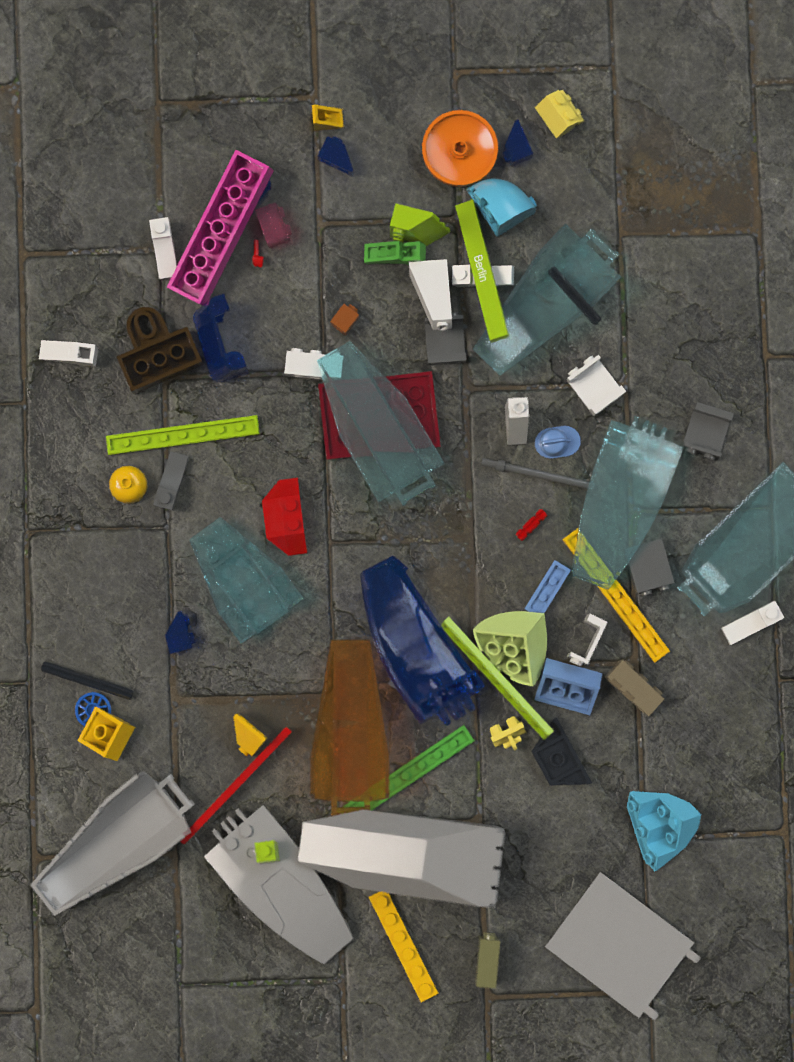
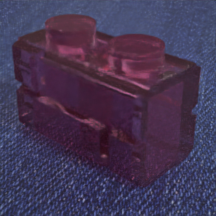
(273, 225)

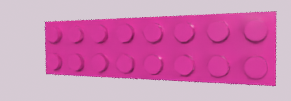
(220, 228)

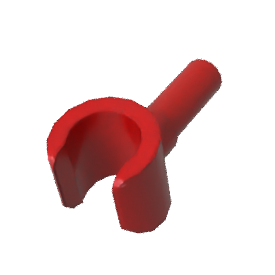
(257, 260)

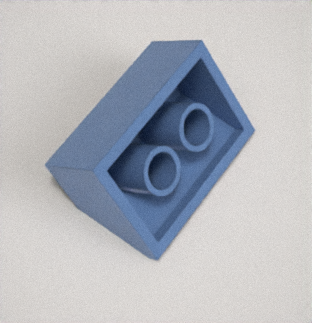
(568, 686)

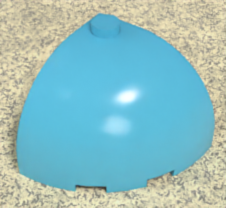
(501, 203)

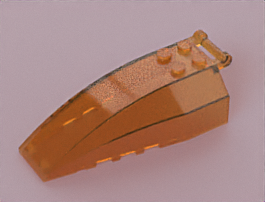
(350, 734)

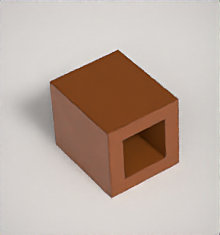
(345, 318)

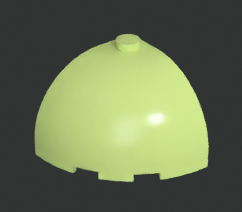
(514, 644)

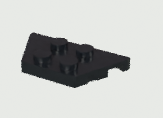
(558, 758)

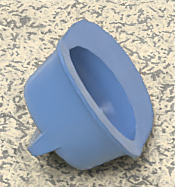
(557, 442)

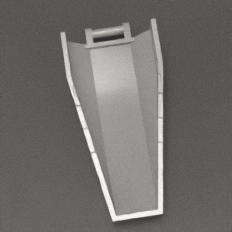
(119, 838)

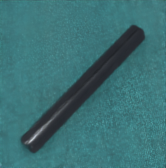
(574, 295)
(87, 680)

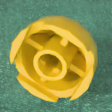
(128, 484)

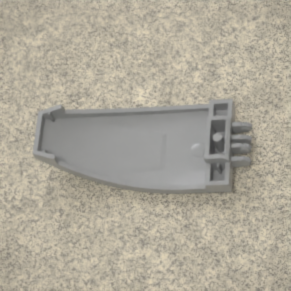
(280, 893)

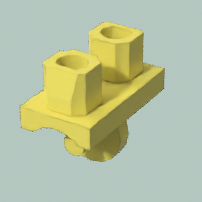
(510, 736)

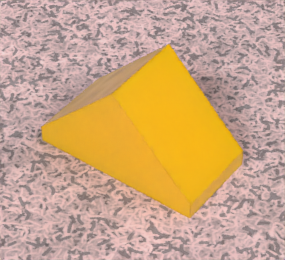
(326, 117)

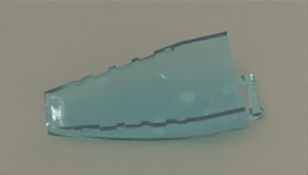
(539, 307)

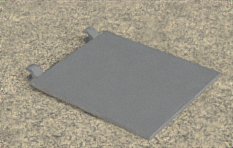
(620, 945)

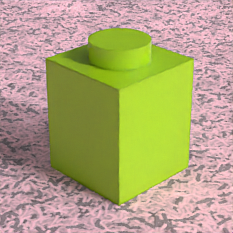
(267, 852)

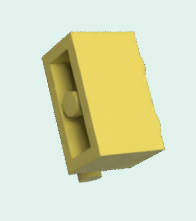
(559, 113)

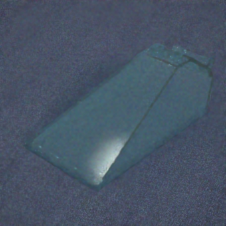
(744, 547)

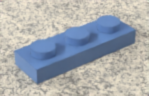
(548, 588)

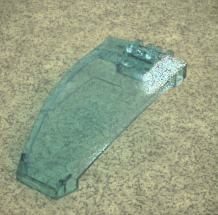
(622, 499)

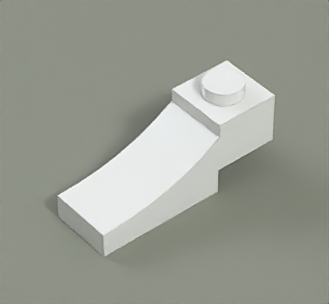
(163, 247)
(463, 276)
(752, 622)

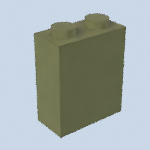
(487, 960)

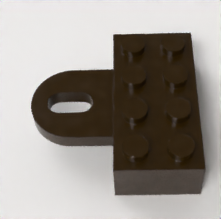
(156, 355)

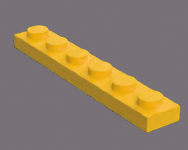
(403, 945)

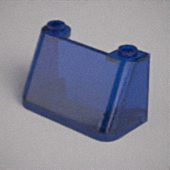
(221, 365)

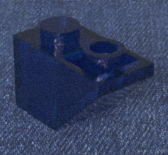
(178, 634)

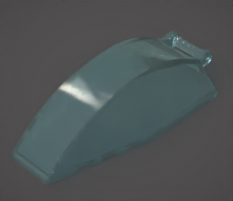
(377, 425)

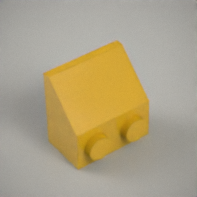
(106, 734)

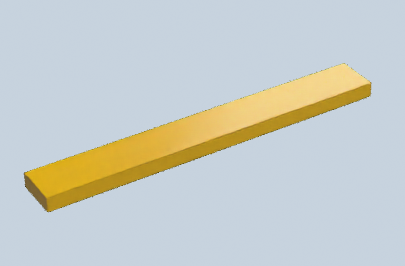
(628, 613)

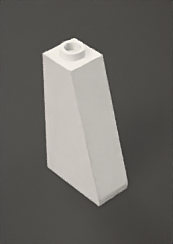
(432, 287)
(517, 420)

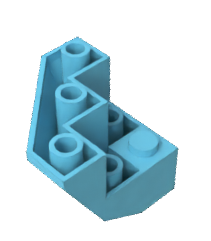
(661, 825)

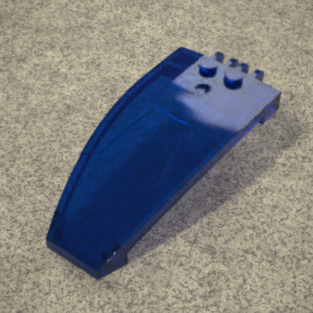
(415, 646)

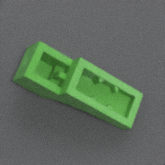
(394, 252)

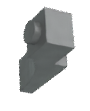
(171, 481)

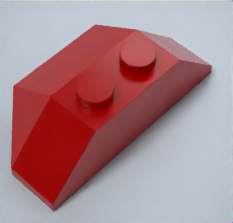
(284, 517)

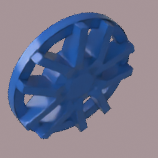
(90, 707)

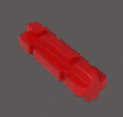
(531, 524)

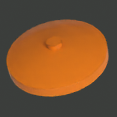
(459, 148)

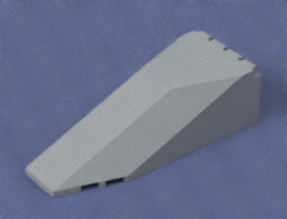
(406, 855)

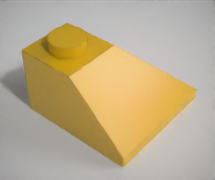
(248, 736)

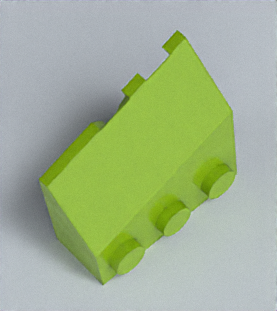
(416, 225)

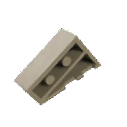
(634, 687)

